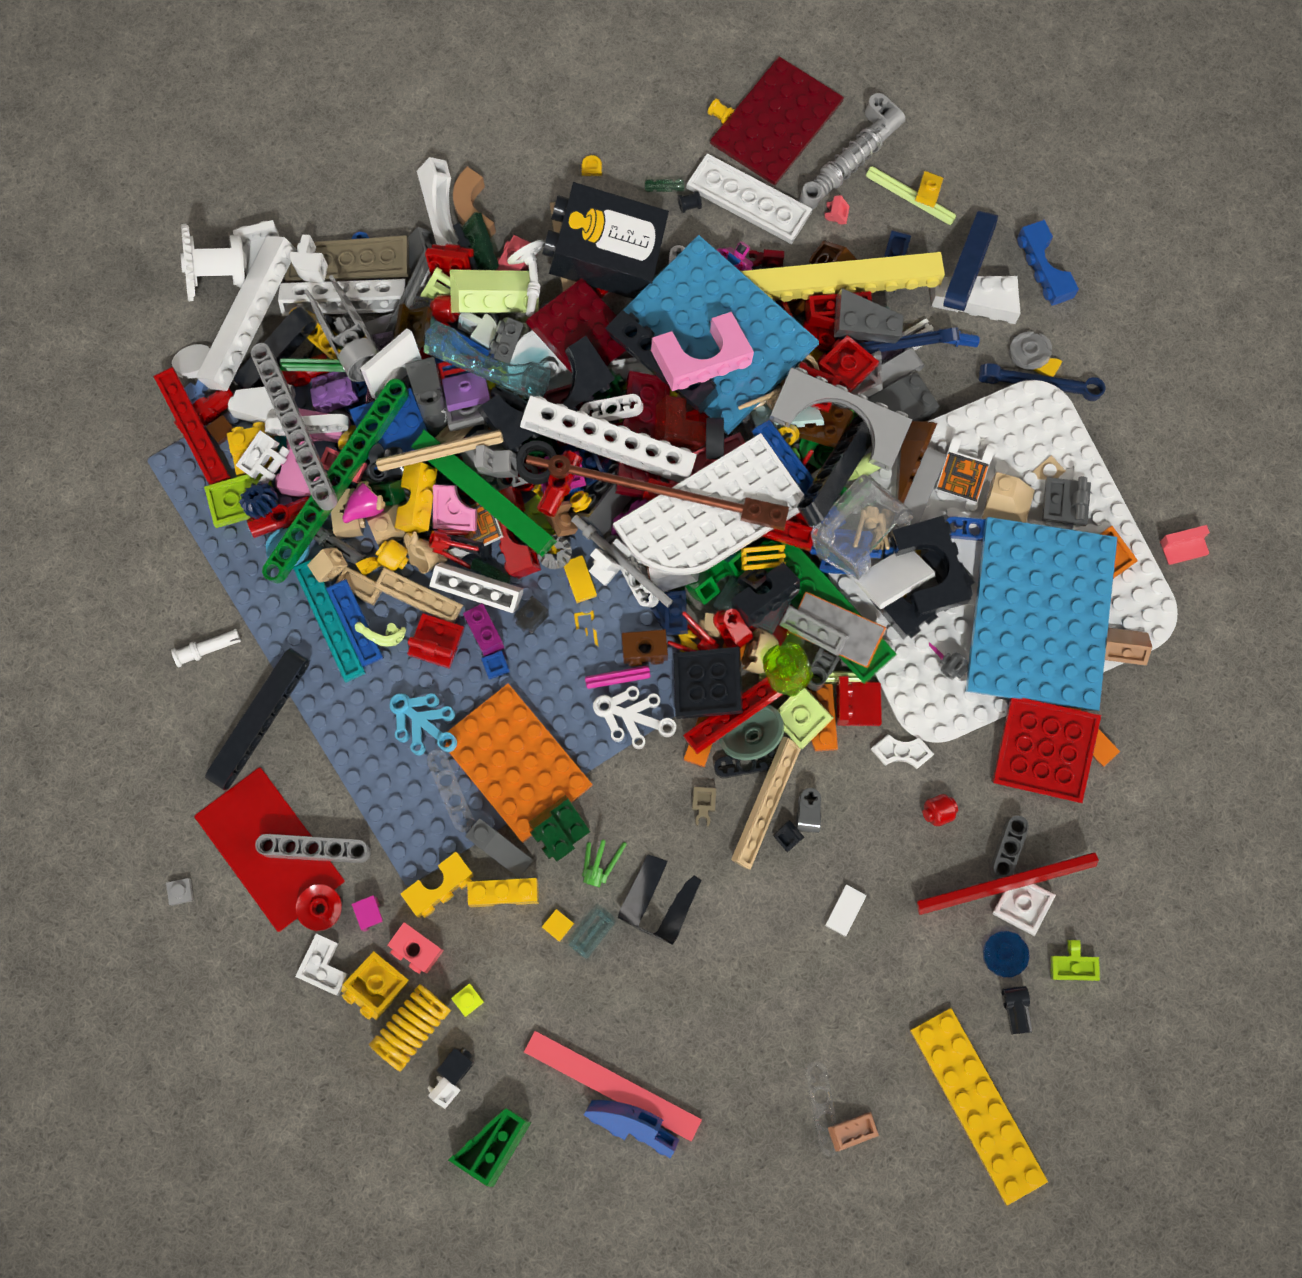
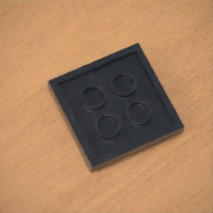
(708, 683)

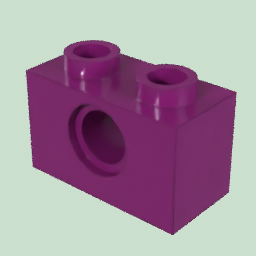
(483, 630)

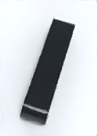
(282, 343)

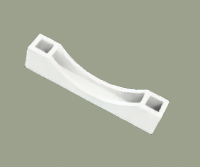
(435, 186)

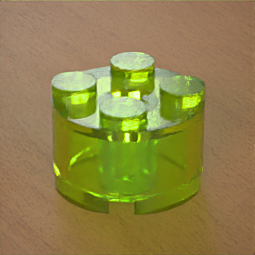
(787, 668)

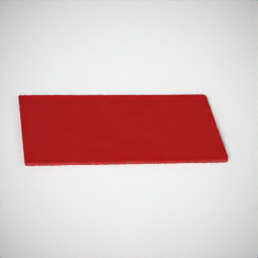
(236, 823)

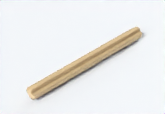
(439, 450)

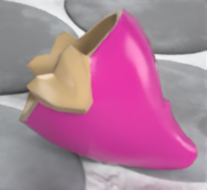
(362, 503)

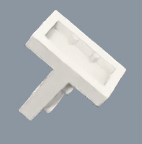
(604, 565)

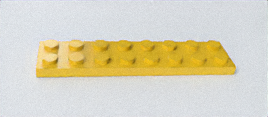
(979, 1106)

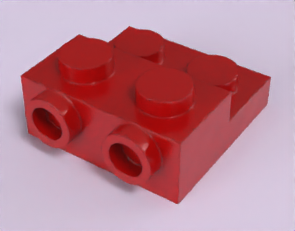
(849, 361)

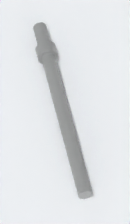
(591, 533)

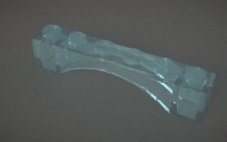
(450, 347)

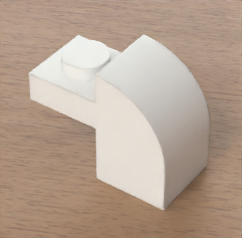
(307, 263)
(481, 330)

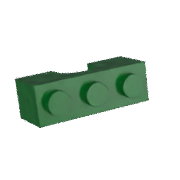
(706, 586)

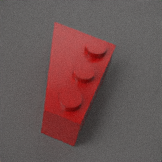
(821, 309)

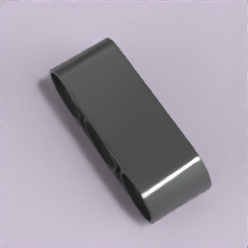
(1013, 838)

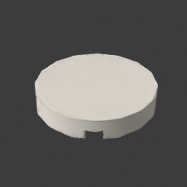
(189, 360)

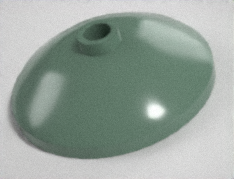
(764, 725)

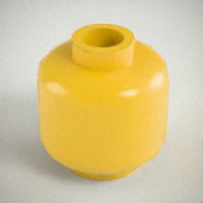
(392, 555)

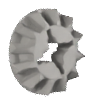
(562, 557)

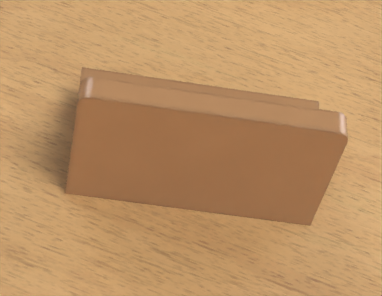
(1128, 646)

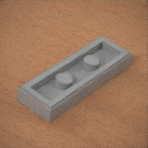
(813, 630)

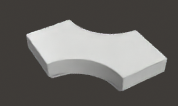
(892, 750)

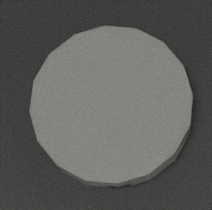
(1030, 350)

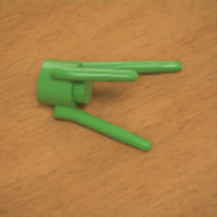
(593, 875)

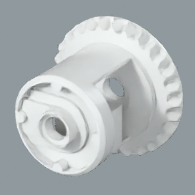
(211, 261)

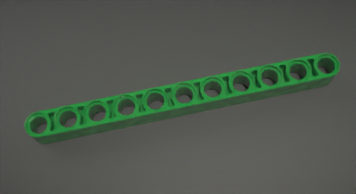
(336, 470)

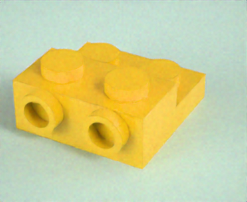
(240, 440)
(373, 986)

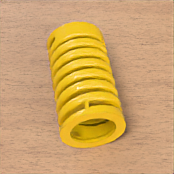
(412, 1031)

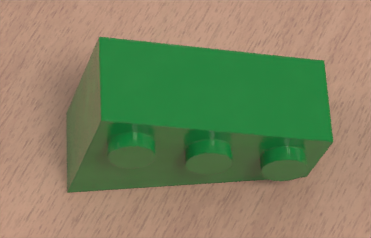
(492, 1148)

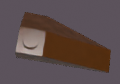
(825, 253)
(910, 455)

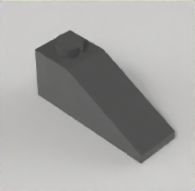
(499, 848)

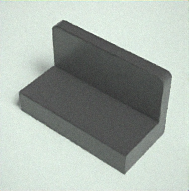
(418, 241)

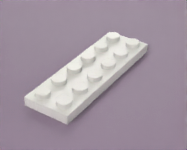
(749, 198)

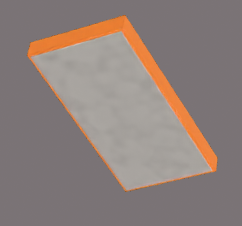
(862, 633)

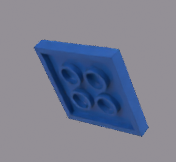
(404, 428)

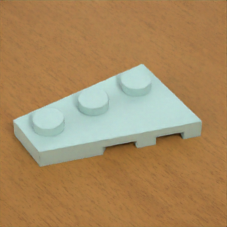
(808, 415)

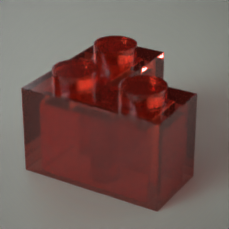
(675, 428)

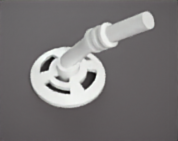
(528, 256)

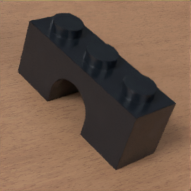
(754, 606)

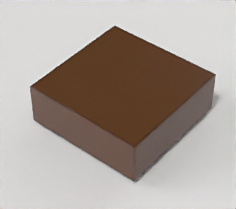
(219, 429)

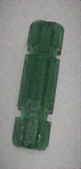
(664, 185)
(490, 571)

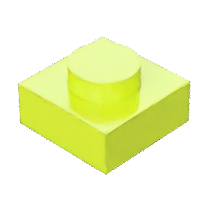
(467, 1000)

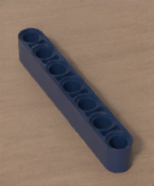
(970, 261)

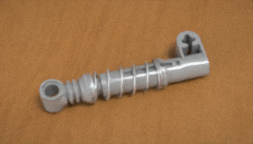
(869, 142)

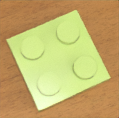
(803, 717)

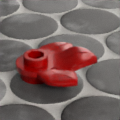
(825, 336)

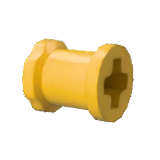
(720, 110)

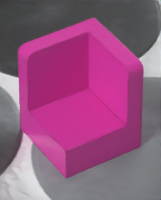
(367, 912)

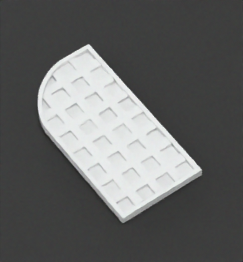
(692, 536)

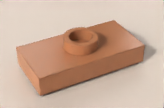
(853, 1131)

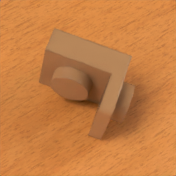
(562, 521)

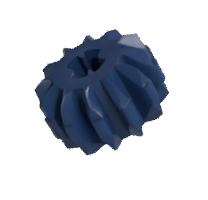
(258, 500)

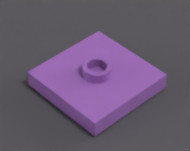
(465, 391)

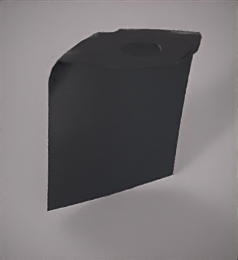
(642, 893)

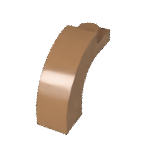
(465, 191)

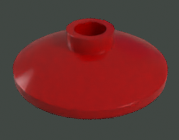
(307, 905)

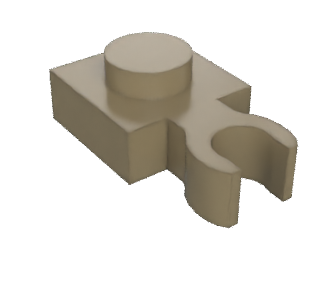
(704, 802)

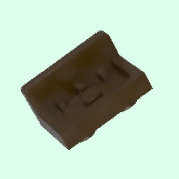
(415, 320)

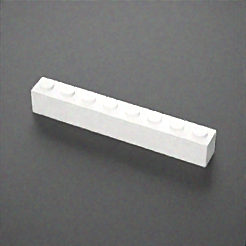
(246, 314)

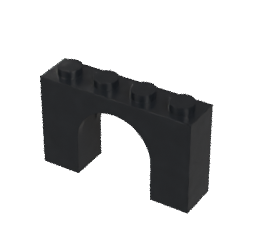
(934, 536)
(901, 613)

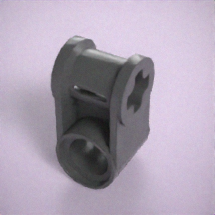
(822, 667)
(808, 815)

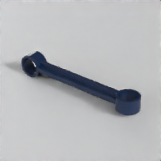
(913, 340)
(993, 374)

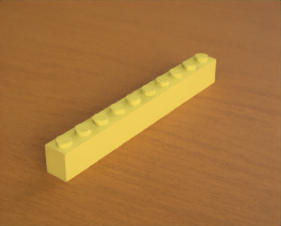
(853, 275)

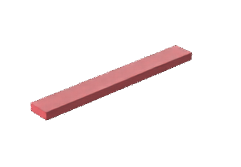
(611, 1084)

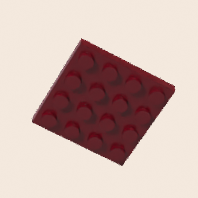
(571, 317)

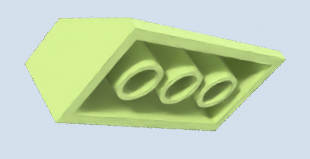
(489, 291)

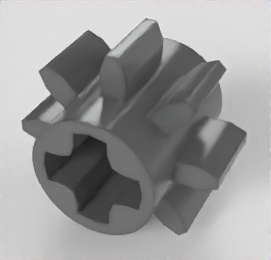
(953, 665)

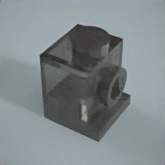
(531, 624)

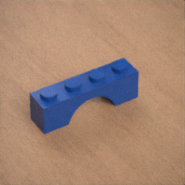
(1056, 284)

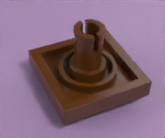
(834, 426)

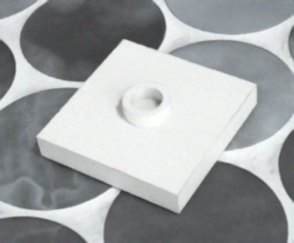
(1025, 907)

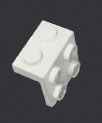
(253, 239)

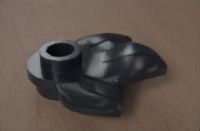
(378, 452)

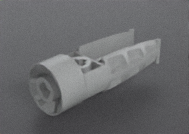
(354, 348)

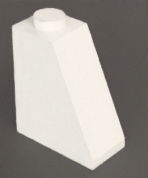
(253, 404)

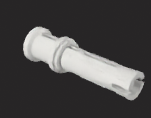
(195, 650)

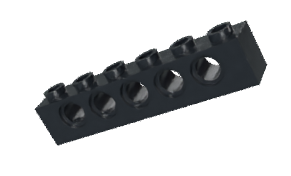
(619, 331)

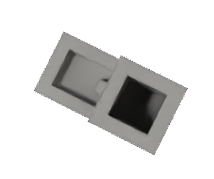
(495, 463)

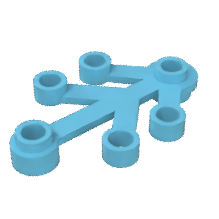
(420, 719)

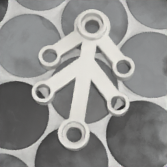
(631, 715)

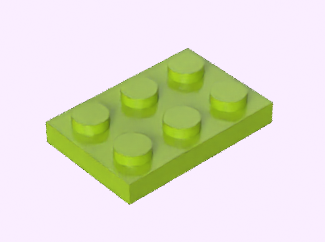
(225, 498)

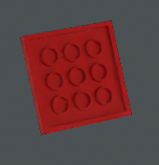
(1046, 749)

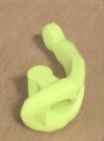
(392, 638)

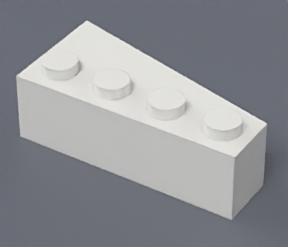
(991, 297)

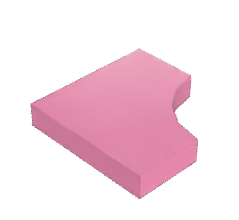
(451, 511)

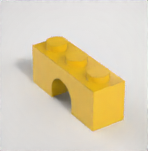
(417, 511)
(503, 892)
(423, 900)

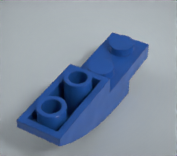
(626, 1119)

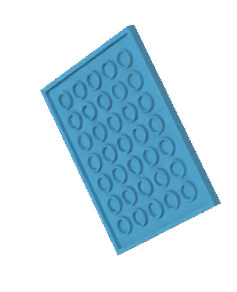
(704, 286)
(1041, 614)

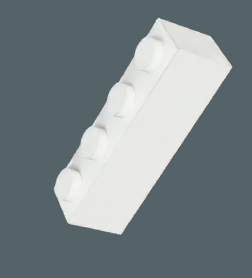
(476, 587)

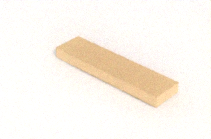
(418, 596)

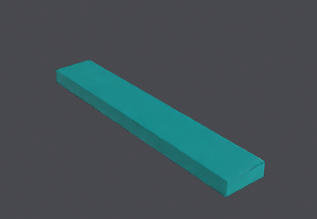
(329, 623)

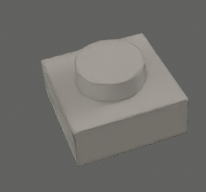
(179, 891)

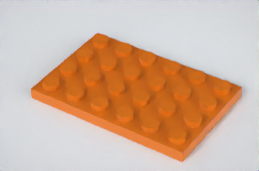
(515, 760)

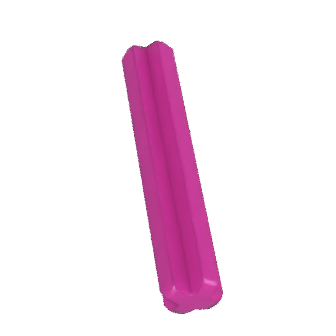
(617, 677)

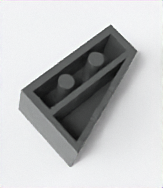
(865, 319)

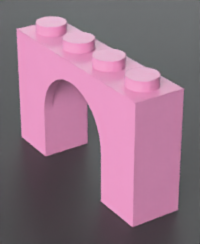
(684, 370)
(291, 480)

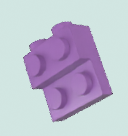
(333, 392)

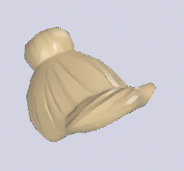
(420, 553)

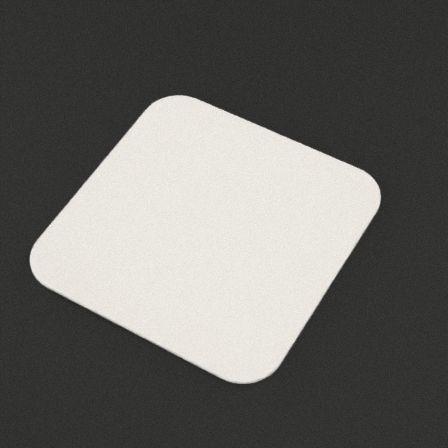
(1025, 428)

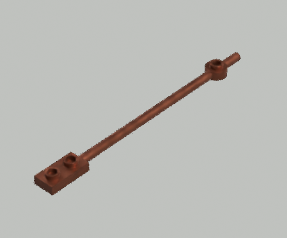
(752, 511)

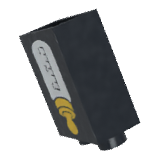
(605, 240)

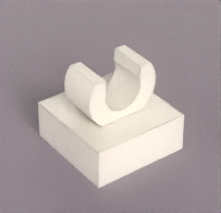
(443, 1092)

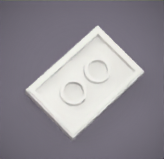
(390, 362)
(894, 578)

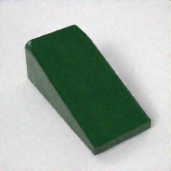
(390, 491)

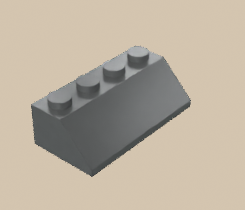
(604, 503)

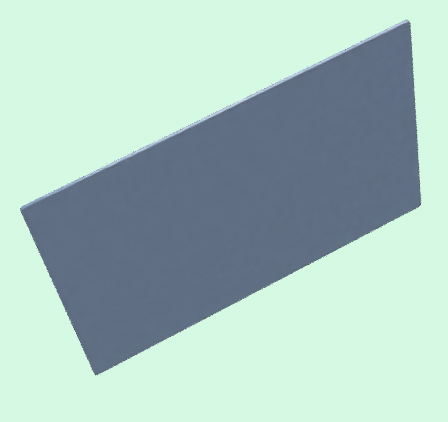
(355, 717)

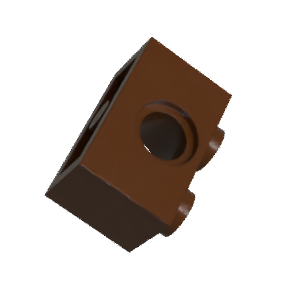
(654, 639)

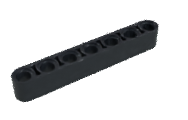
(835, 472)
(257, 719)

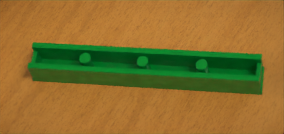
(489, 498)

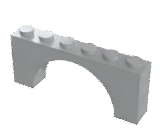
(885, 426)

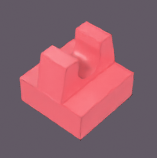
(839, 210)

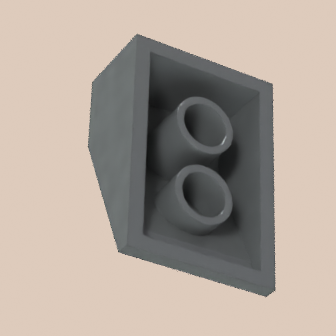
(908, 396)

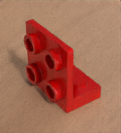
(858, 703)

